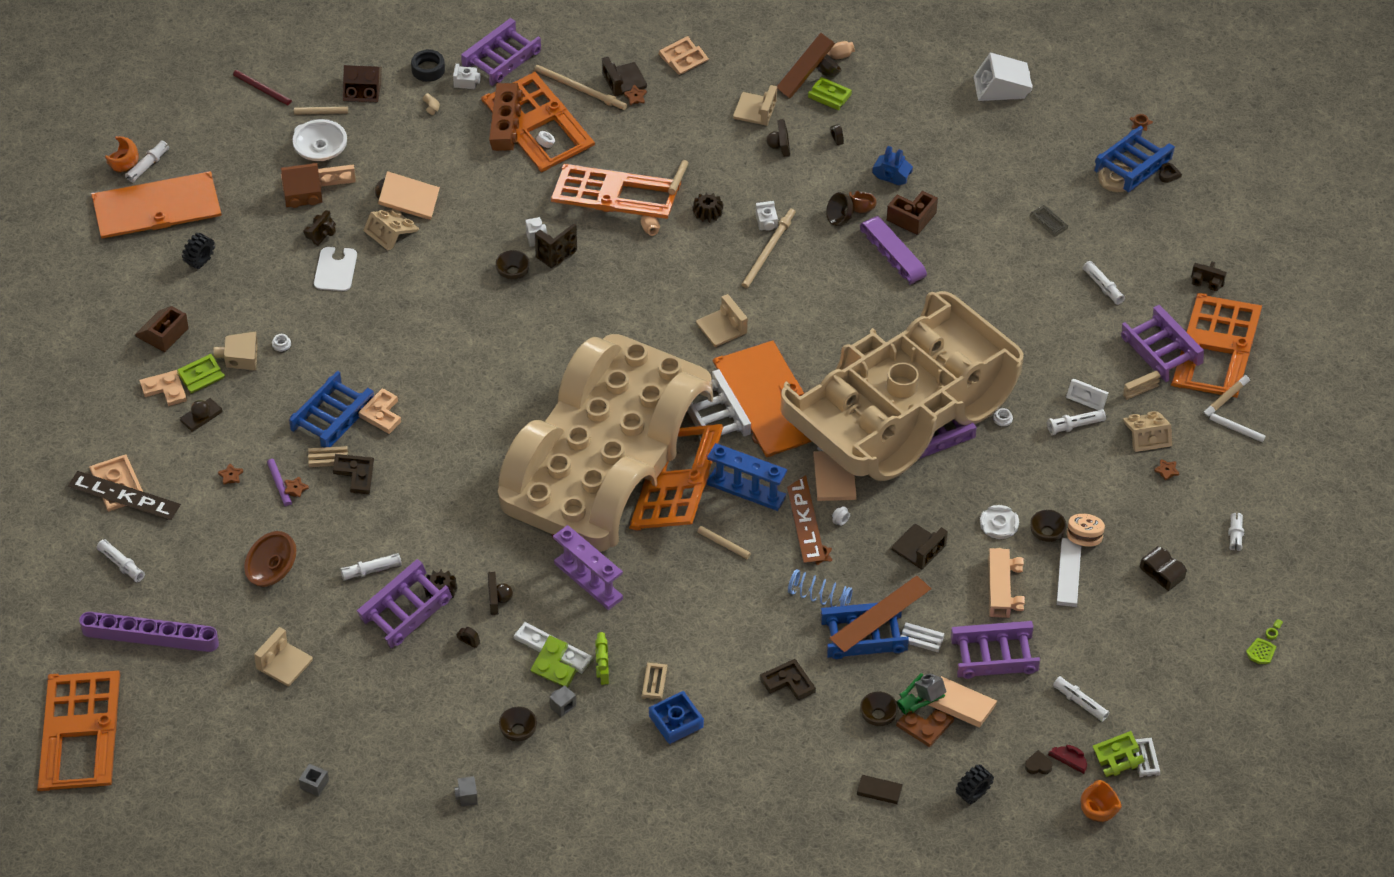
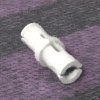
(1236, 531)

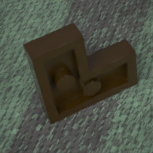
(359, 468)
(789, 675)

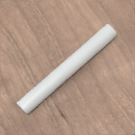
(1237, 427)

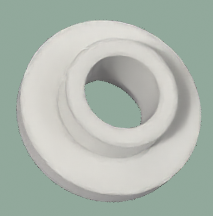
(281, 338)
(1003, 413)
(840, 516)

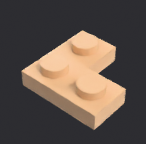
(167, 383)
(377, 411)

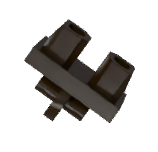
(322, 227)
(1209, 274)

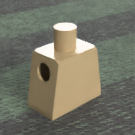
(239, 351)

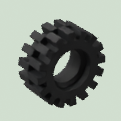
(198, 250)
(974, 784)

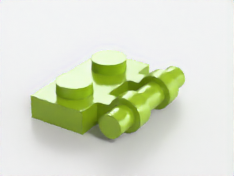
(602, 669)
(1115, 749)

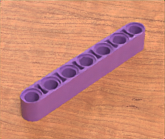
(149, 631)

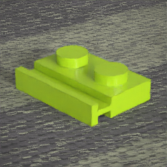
(829, 93)
(200, 373)

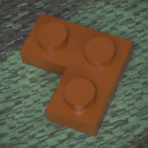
(926, 730)

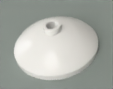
(319, 140)

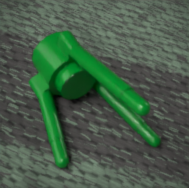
(910, 702)

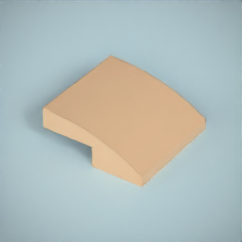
(683, 55)

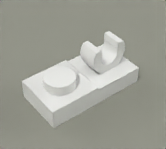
(1087, 394)

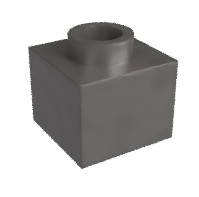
(930, 687)
(562, 701)
(310, 776)
(466, 791)

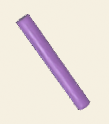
(279, 482)

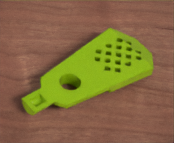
(1254, 657)

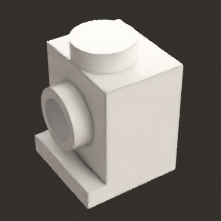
(465, 77)
(766, 215)
(532, 227)

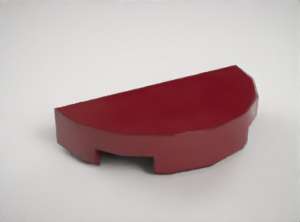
(1070, 756)

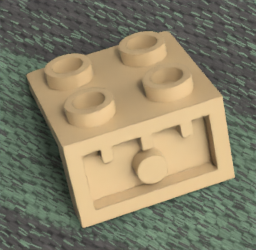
(756, 108)
(387, 225)
(725, 323)
(1149, 431)
(281, 659)

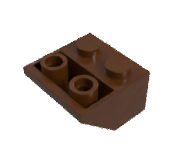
(361, 83)
(164, 328)

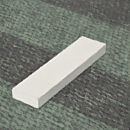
(1068, 573)
(536, 639)

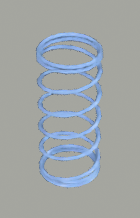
(846, 592)

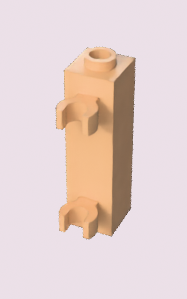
(999, 583)

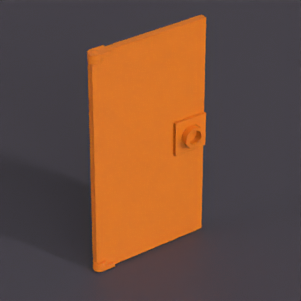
(156, 205)
(757, 382)

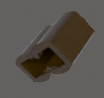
(1163, 568)

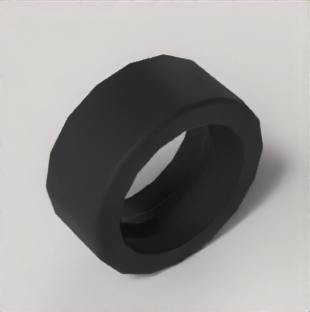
(428, 75)

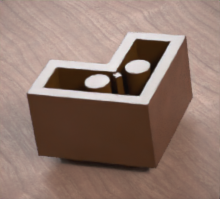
(912, 215)

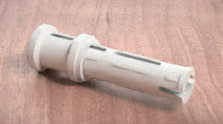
(1067, 423)

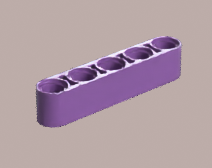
(894, 249)

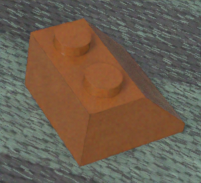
(301, 185)

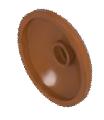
(270, 559)

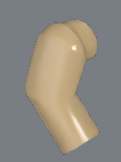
(432, 102)

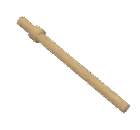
(608, 99)
(783, 224)

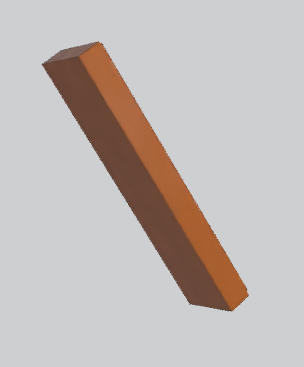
(805, 65)

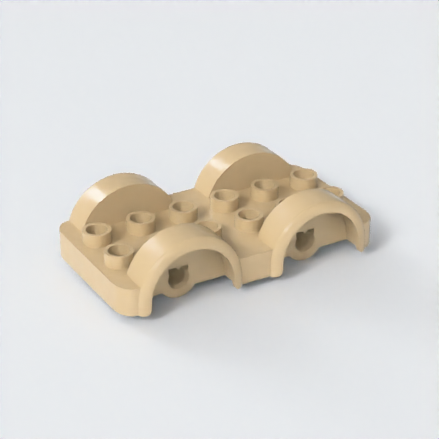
(894, 394)
(606, 433)

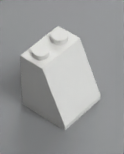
(1002, 79)

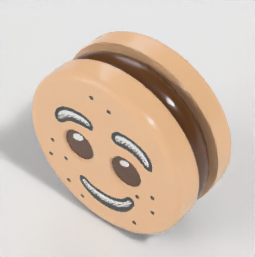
(1085, 530)

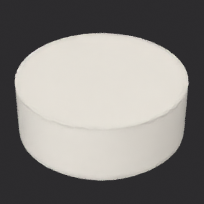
(545, 139)

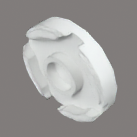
(999, 527)

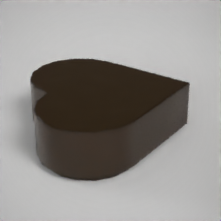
(837, 134)
(1169, 173)
(468, 636)
(1038, 763)

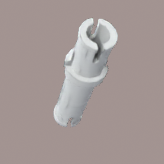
(151, 157)
(1108, 288)
(125, 564)
(362, 569)
(1062, 685)

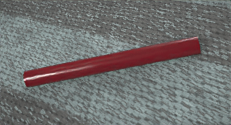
(262, 87)

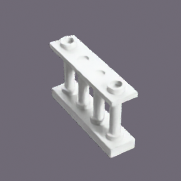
(733, 408)

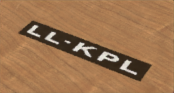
(124, 495)

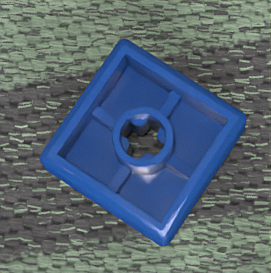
(686, 716)

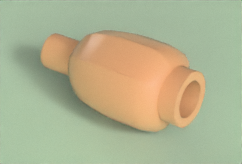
(841, 50)
(650, 225)

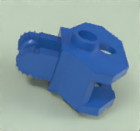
(892, 166)

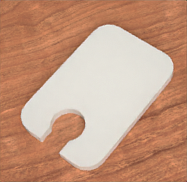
(333, 273)

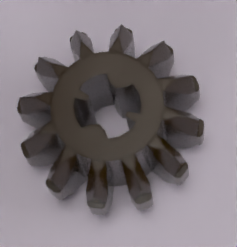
(707, 207)
(441, 579)

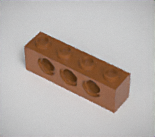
(505, 116)

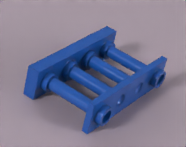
(1140, 171)
(338, 425)
(743, 487)
(846, 614)

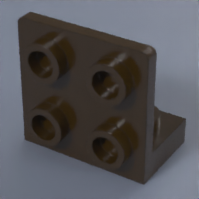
(622, 77)
(554, 250)
(920, 545)

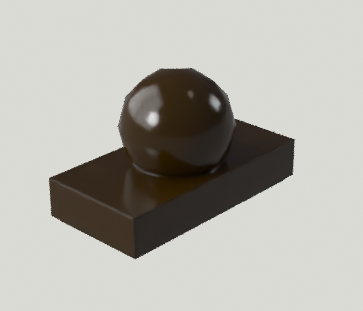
(780, 139)
(200, 414)
(500, 593)

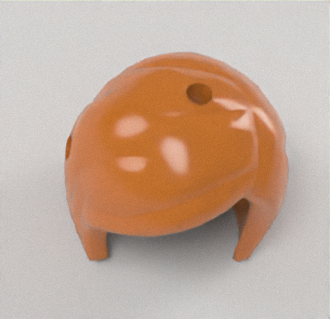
(125, 157)
(1100, 802)

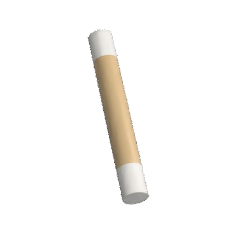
(1226, 396)

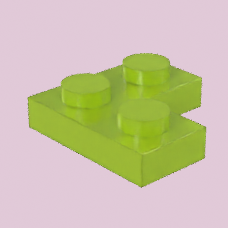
(549, 665)

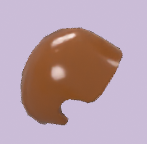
(863, 202)

